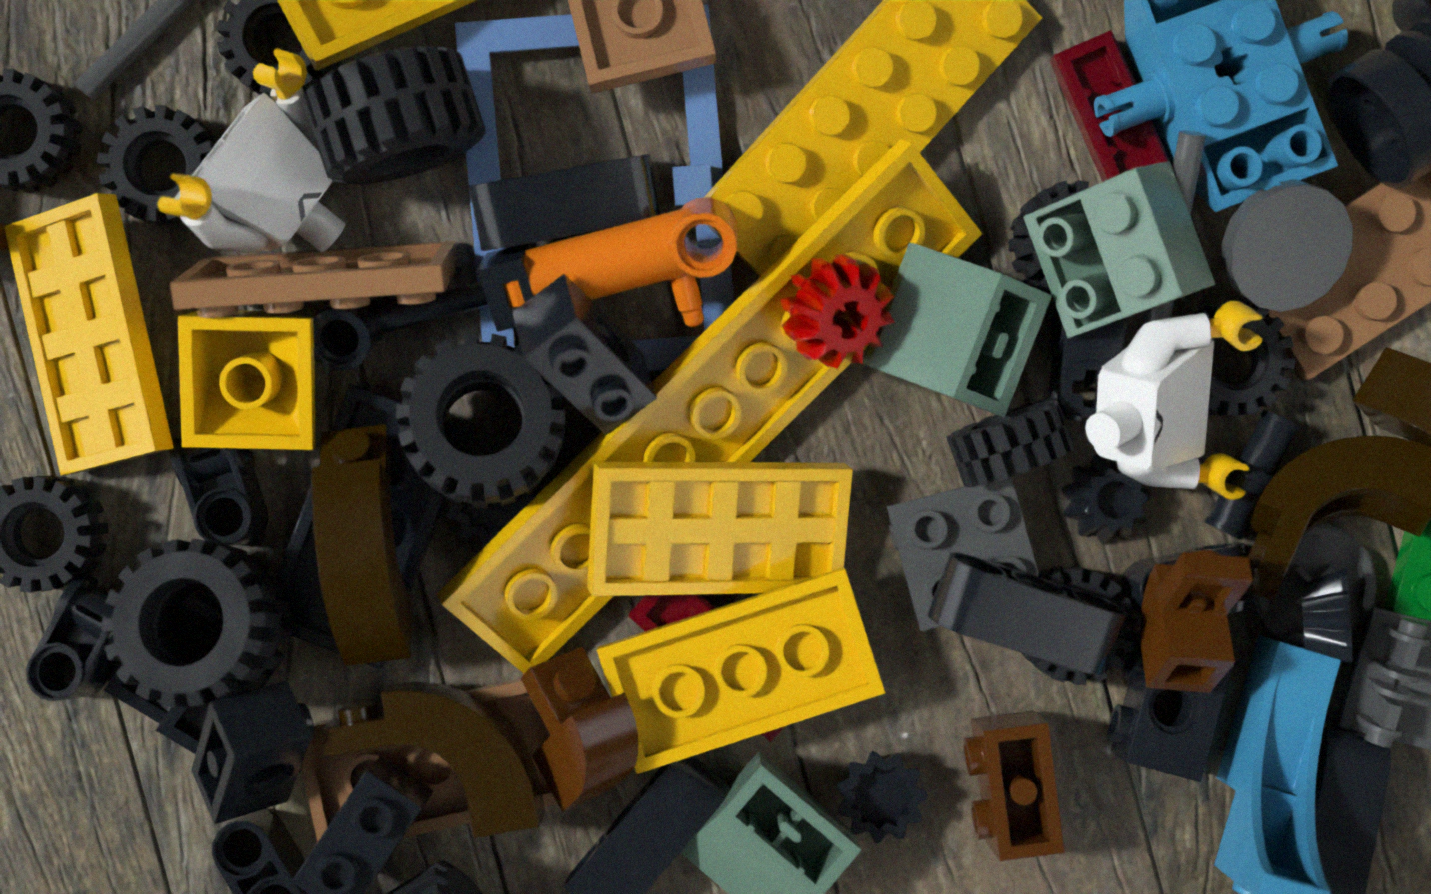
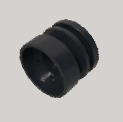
(1386, 107)

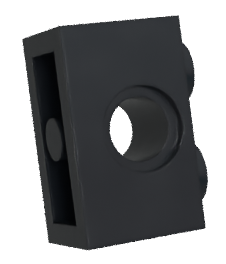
(583, 354)
(1167, 744)
(251, 751)
(364, 832)

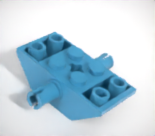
(1254, 116)

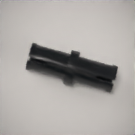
(1263, 456)

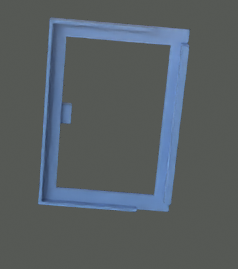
(481, 38)

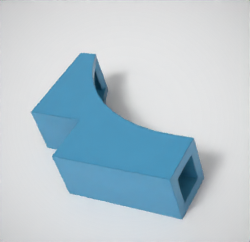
(1273, 769)

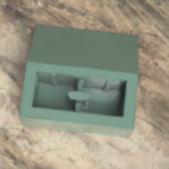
(1119, 248)
(958, 329)
(771, 837)

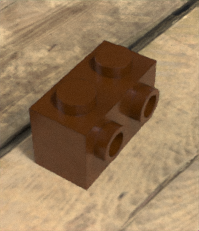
(1016, 785)

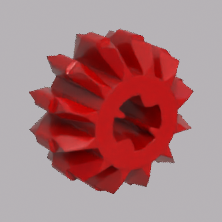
(833, 286)

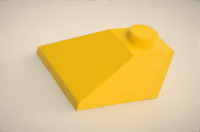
(247, 381)

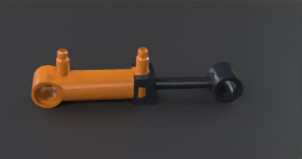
(595, 262)

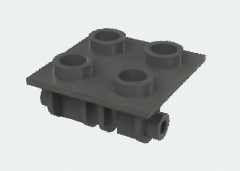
(964, 520)
(1391, 682)

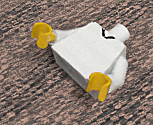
(261, 174)
(1158, 401)

